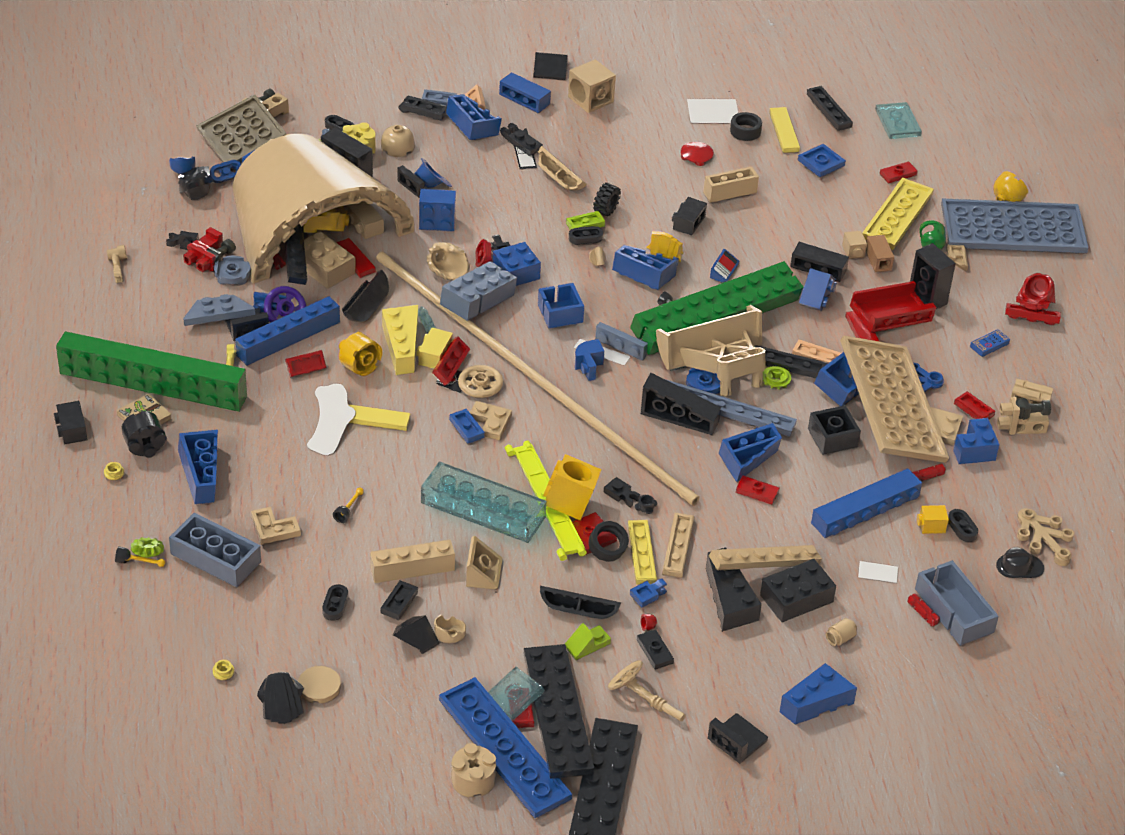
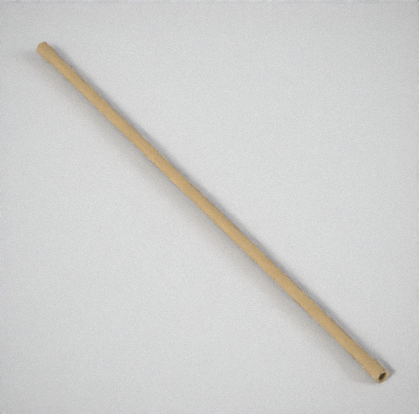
(684, 492)

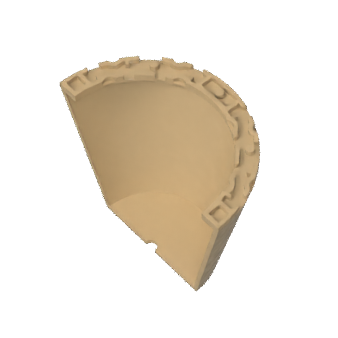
(295, 181)

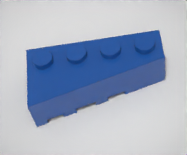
(199, 463)

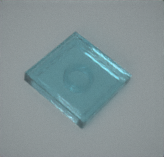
(515, 692)

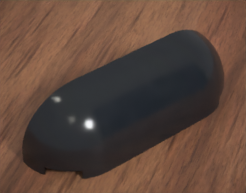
(367, 298)
(579, 603)

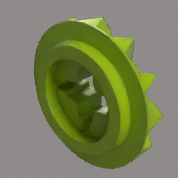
(776, 372)
(147, 547)

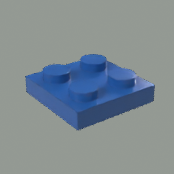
(821, 160)

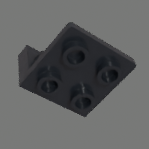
(244, 325)
(736, 737)

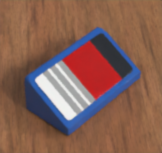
(724, 266)

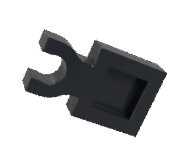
(620, 490)

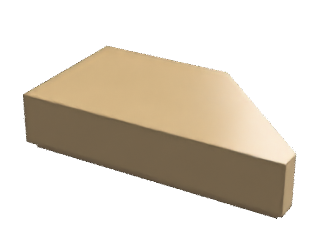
(958, 255)

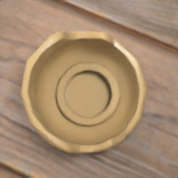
(449, 630)

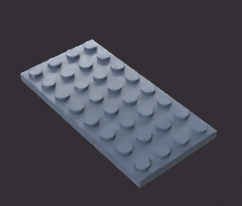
(1014, 225)

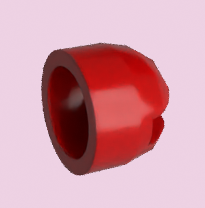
(648, 622)

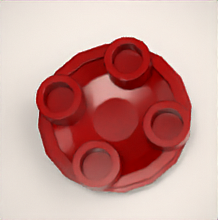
(696, 152)

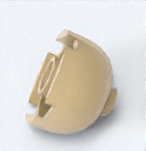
(397, 141)

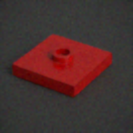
(585, 527)

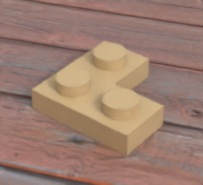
(494, 417)
(273, 530)

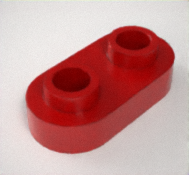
(483, 253)

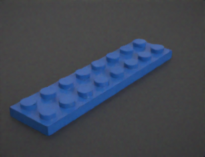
(515, 756)

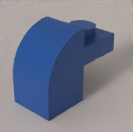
(588, 356)

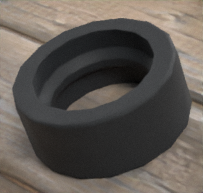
(742, 133)
(618, 531)

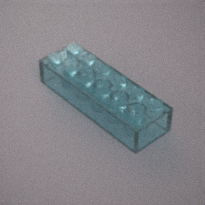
(483, 502)

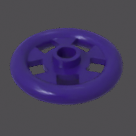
(273, 297)

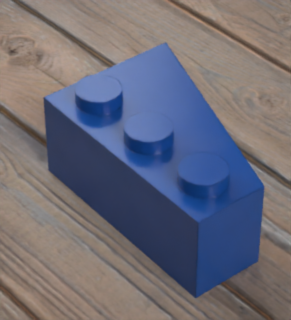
(472, 119)
(644, 267)
(749, 449)
(817, 694)

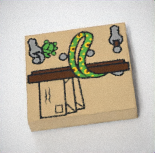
(145, 403)

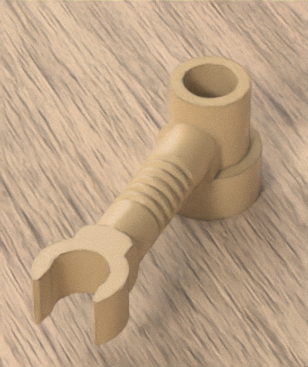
(116, 255)

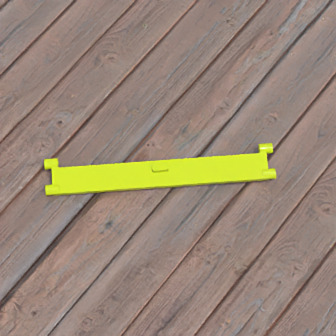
(539, 480)

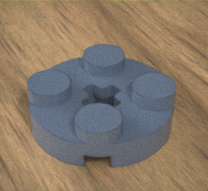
(227, 276)

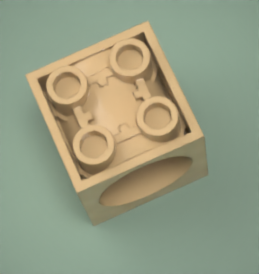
(591, 86)

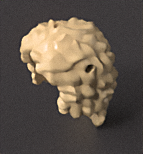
(449, 262)

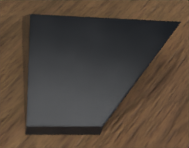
(417, 633)

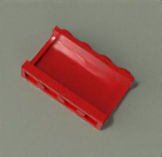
(891, 307)

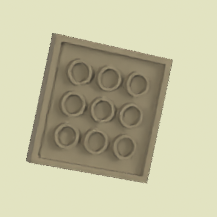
(240, 129)

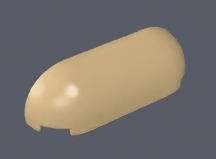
(559, 171)

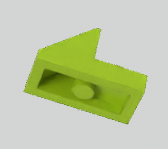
(587, 641)

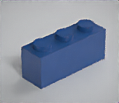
(525, 92)

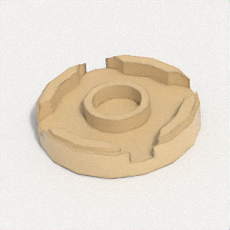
(320, 684)

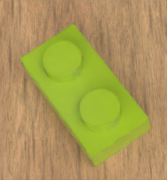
(586, 220)

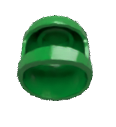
(937, 236)

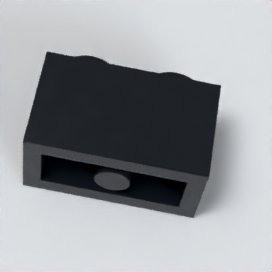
(689, 216)
(71, 422)

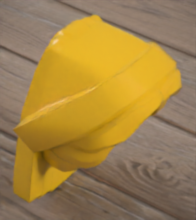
(665, 245)

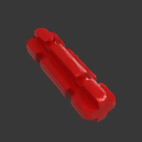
(930, 472)
(923, 609)

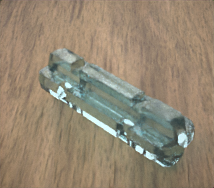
(425, 319)

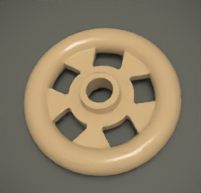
(480, 379)

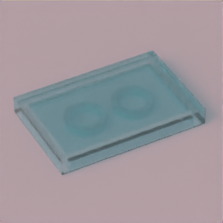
(898, 120)

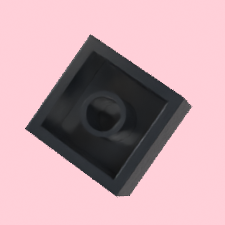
(834, 429)

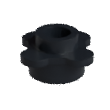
(646, 504)

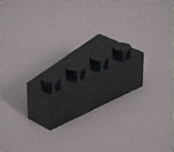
(678, 406)

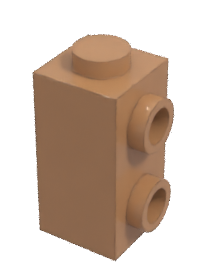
(879, 253)

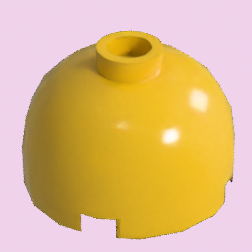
(1009, 188)

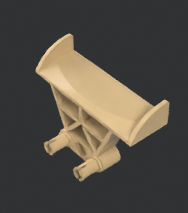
(719, 348)

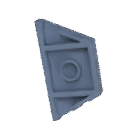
(217, 309)

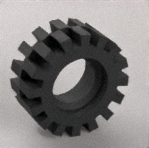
(607, 199)

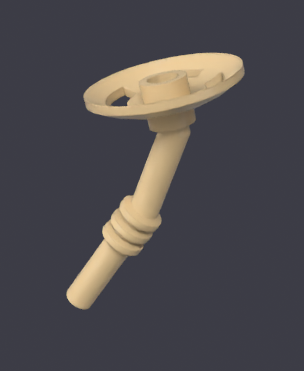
(628, 679)

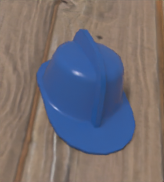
(430, 176)

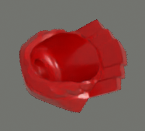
(1037, 292)

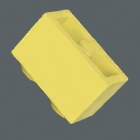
(433, 347)

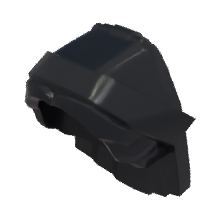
(195, 182)
(281, 698)

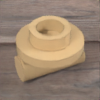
(597, 256)

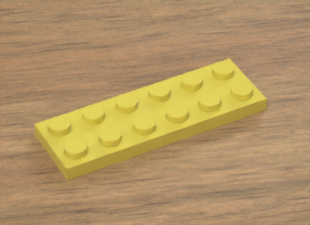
(899, 211)

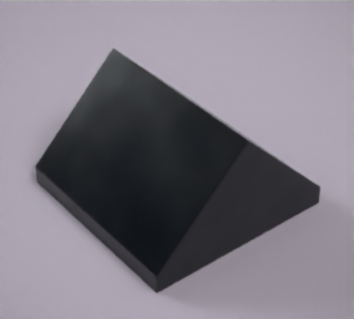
(550, 66)

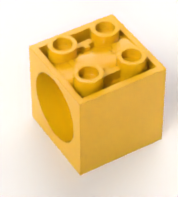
(571, 486)

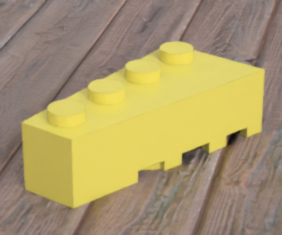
(400, 332)

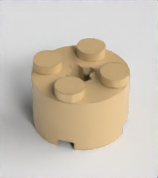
(473, 770)

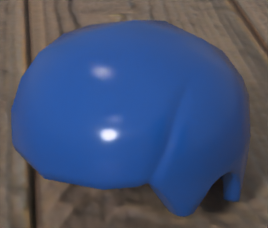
(181, 165)

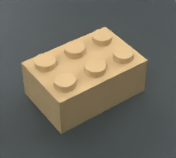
(327, 260)

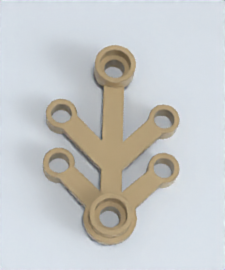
(1028, 518)

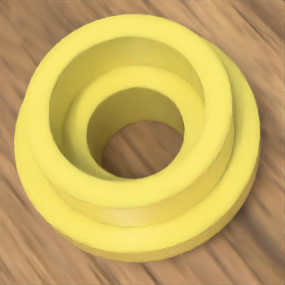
(113, 471)
(223, 670)

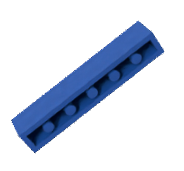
(287, 330)
(866, 503)

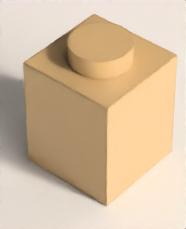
(854, 244)

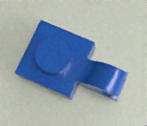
(646, 593)

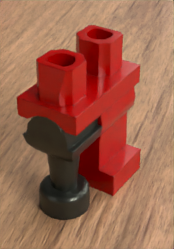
(208, 250)

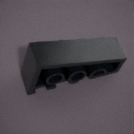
(733, 597)

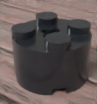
(143, 434)

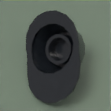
(1019, 564)

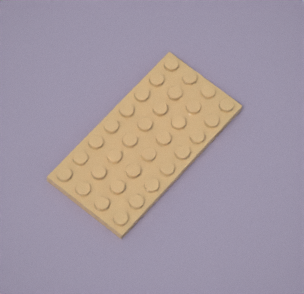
(894, 399)

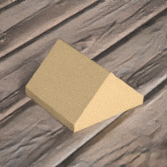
(482, 566)

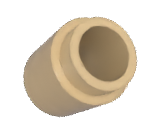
(841, 632)

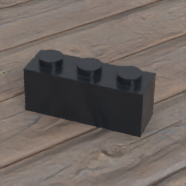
(809, 256)

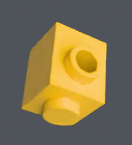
(933, 519)

